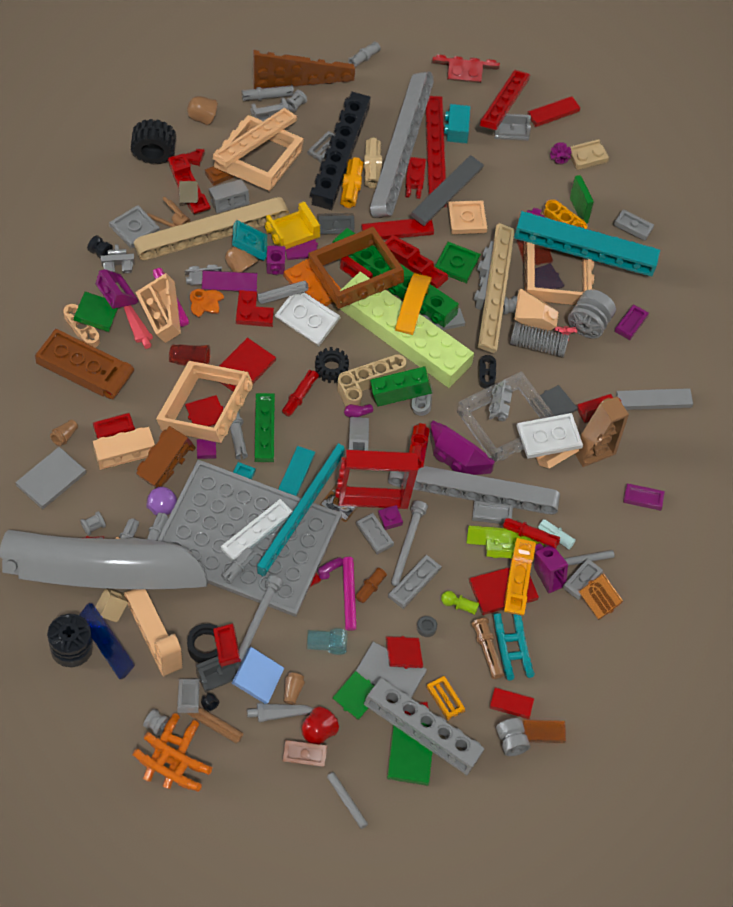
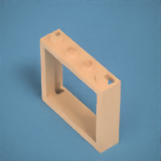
(255, 175)
(554, 295)
(184, 387)

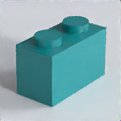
(458, 123)

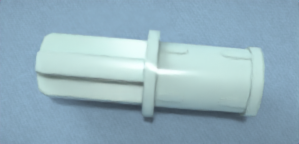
(565, 539)

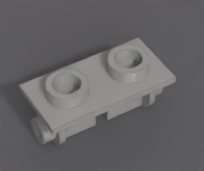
(195, 274)
(501, 394)

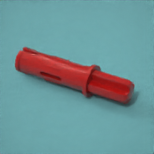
(303, 388)
(531, 532)

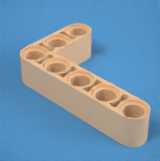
(163, 648)

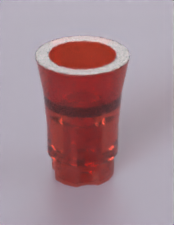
(183, 354)

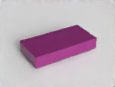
(631, 322)
(644, 497)

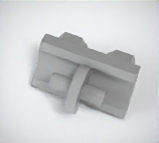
(118, 257)

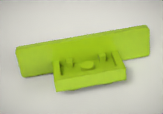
(498, 541)

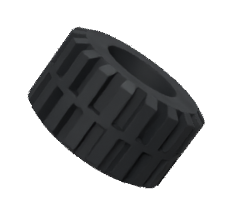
(153, 141)

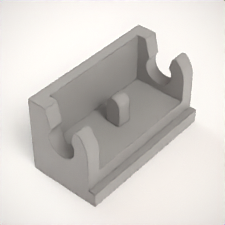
(266, 112)
(514, 127)
(229, 196)

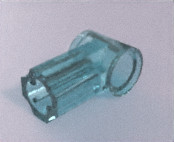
(333, 641)

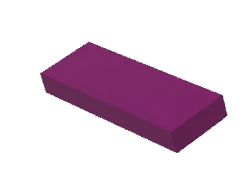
(229, 280)

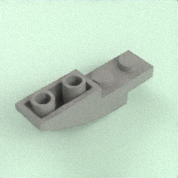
(484, 267)

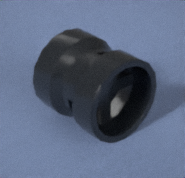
(98, 246)

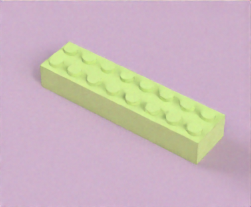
(427, 347)

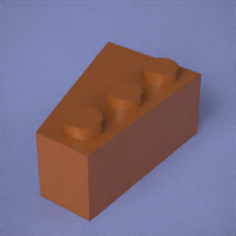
(164, 457)

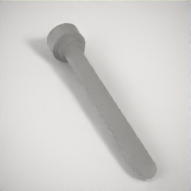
(418, 510)
(273, 585)

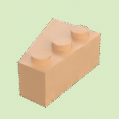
(161, 307)

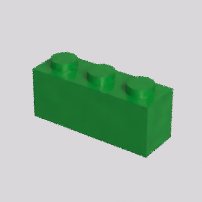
(401, 386)

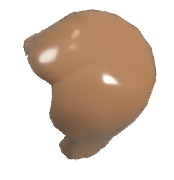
(202, 109)
(239, 260)

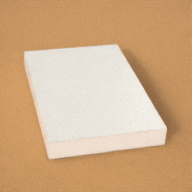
(308, 317)
(549, 435)

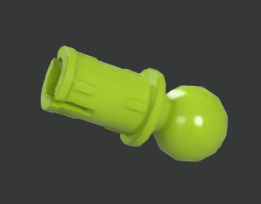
(449, 599)

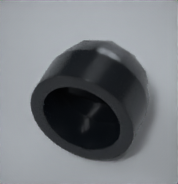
(209, 702)

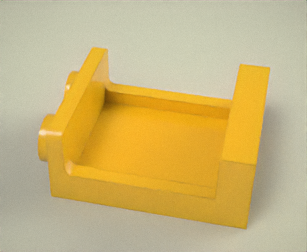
(293, 228)

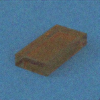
(545, 731)

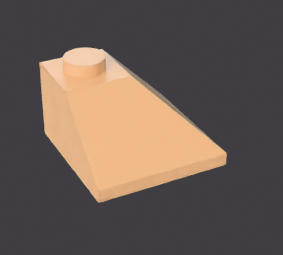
(535, 312)

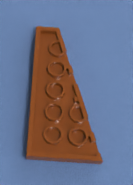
(297, 71)

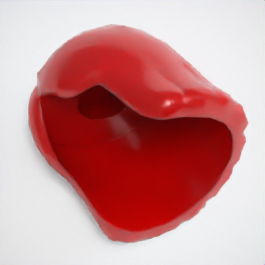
(319, 726)

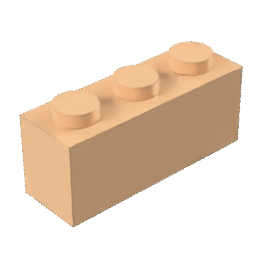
(123, 447)

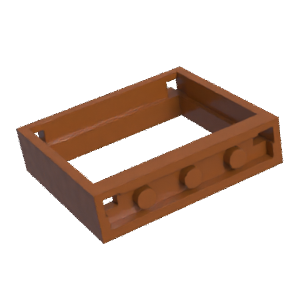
(348, 246)

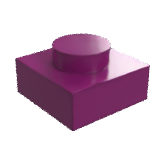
(390, 517)

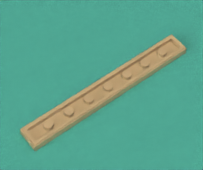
(496, 288)

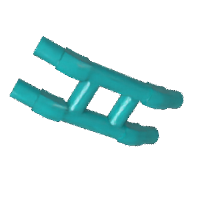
(517, 636)

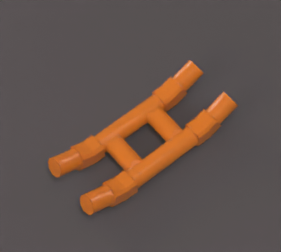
(183, 744)
(167, 751)

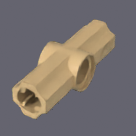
(372, 162)

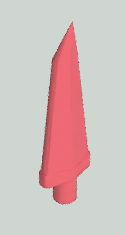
(139, 330)

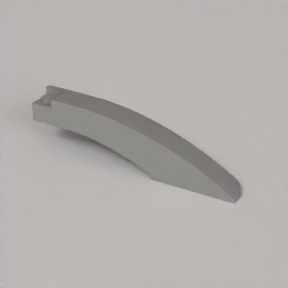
(100, 562)

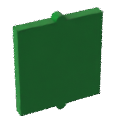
(353, 695)

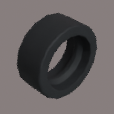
(202, 629)

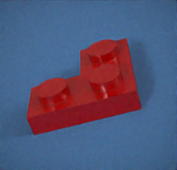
(249, 313)

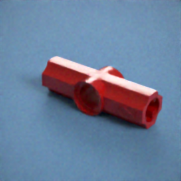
(419, 442)

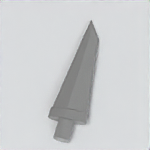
(277, 711)

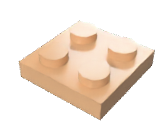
(467, 217)

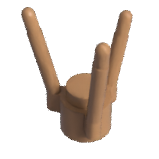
(178, 218)

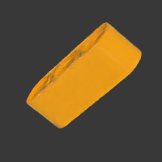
(558, 212)

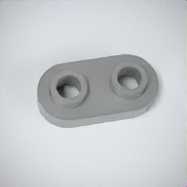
(422, 401)

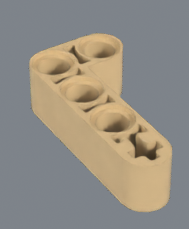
(357, 384)

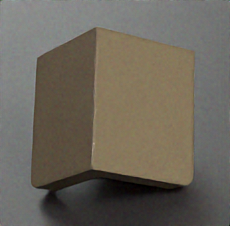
(188, 192)

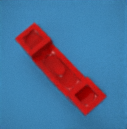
(182, 172)

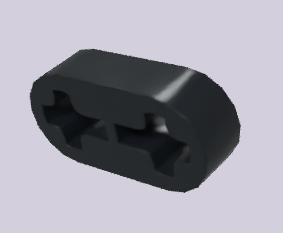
(483, 371)

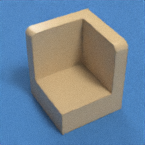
(111, 604)

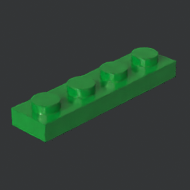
(264, 427)

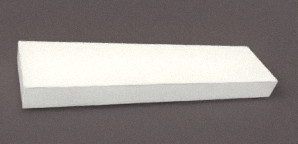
(257, 530)

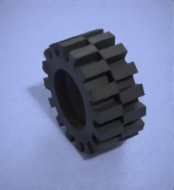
(331, 356)

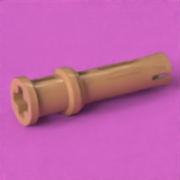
(486, 637)

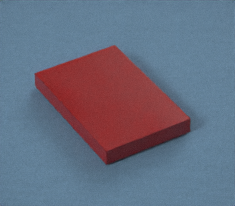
(248, 358)
(491, 590)

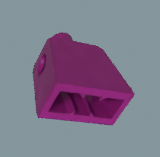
(550, 567)

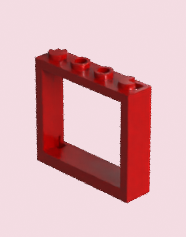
(377, 496)

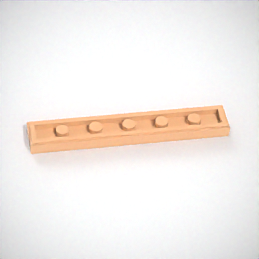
(254, 137)

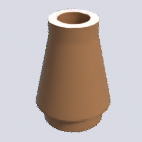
(63, 433)
(293, 687)

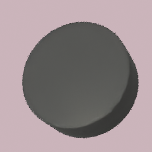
(427, 626)

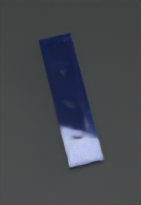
(107, 642)

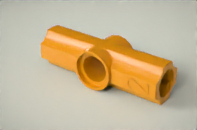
(352, 182)

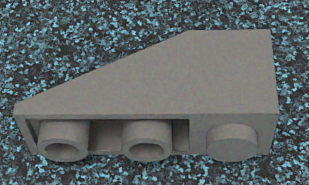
(358, 433)

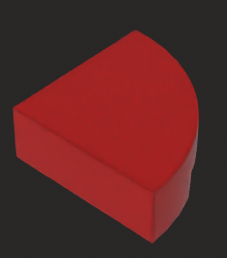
(195, 157)

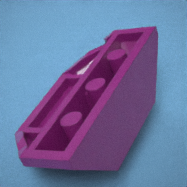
(458, 451)

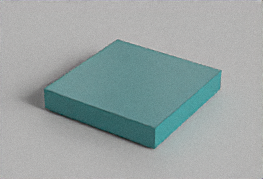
(249, 240)

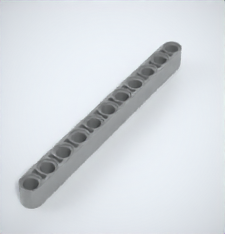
(401, 145)

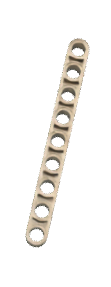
(207, 229)

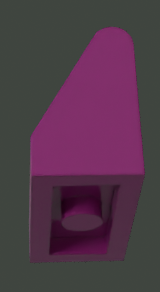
(107, 285)

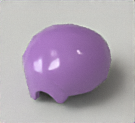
(161, 500)

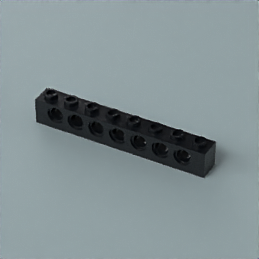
(341, 150)

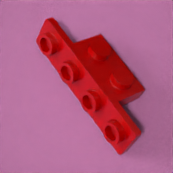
(463, 69)

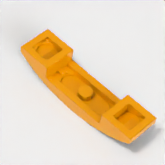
(412, 303)
(519, 577)

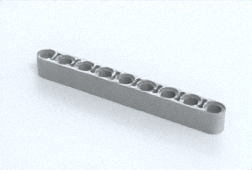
(482, 489)

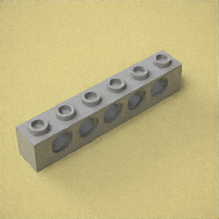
(427, 736)

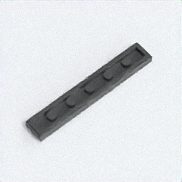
(447, 190)

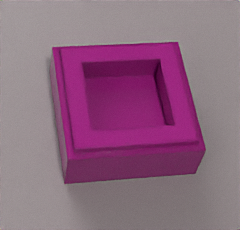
(206, 449)

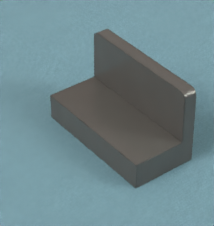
(335, 222)

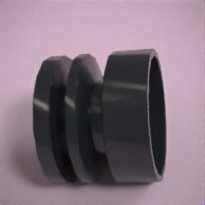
(71, 650)

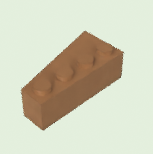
(603, 432)

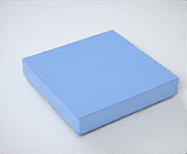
(258, 675)

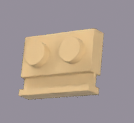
(588, 154)

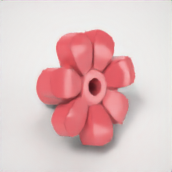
(566, 330)

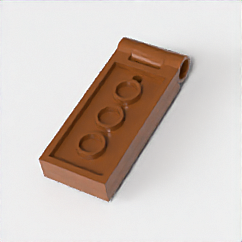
(83, 364)

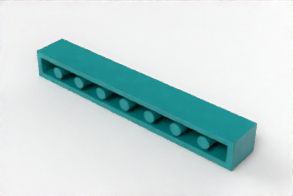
(587, 243)

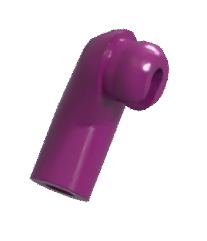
(357, 411)
(328, 567)

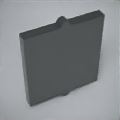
(558, 401)

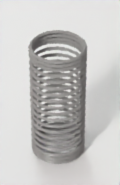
(543, 343)

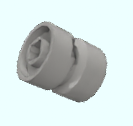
(513, 739)

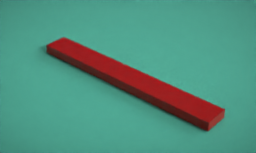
(435, 143)

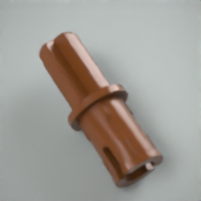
(371, 585)

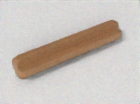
(217, 725)

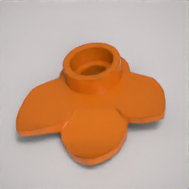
(207, 302)

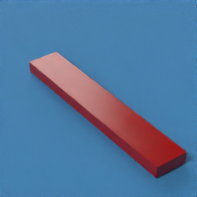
(505, 100)

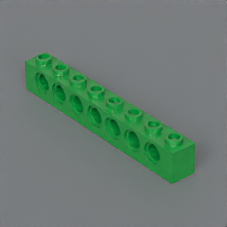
(435, 305)

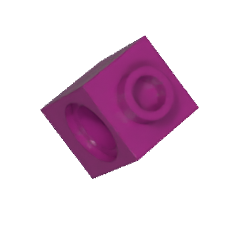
(274, 254)

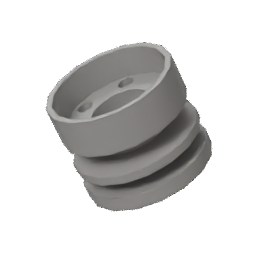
(592, 313)

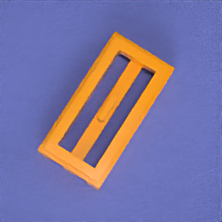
(454, 712)

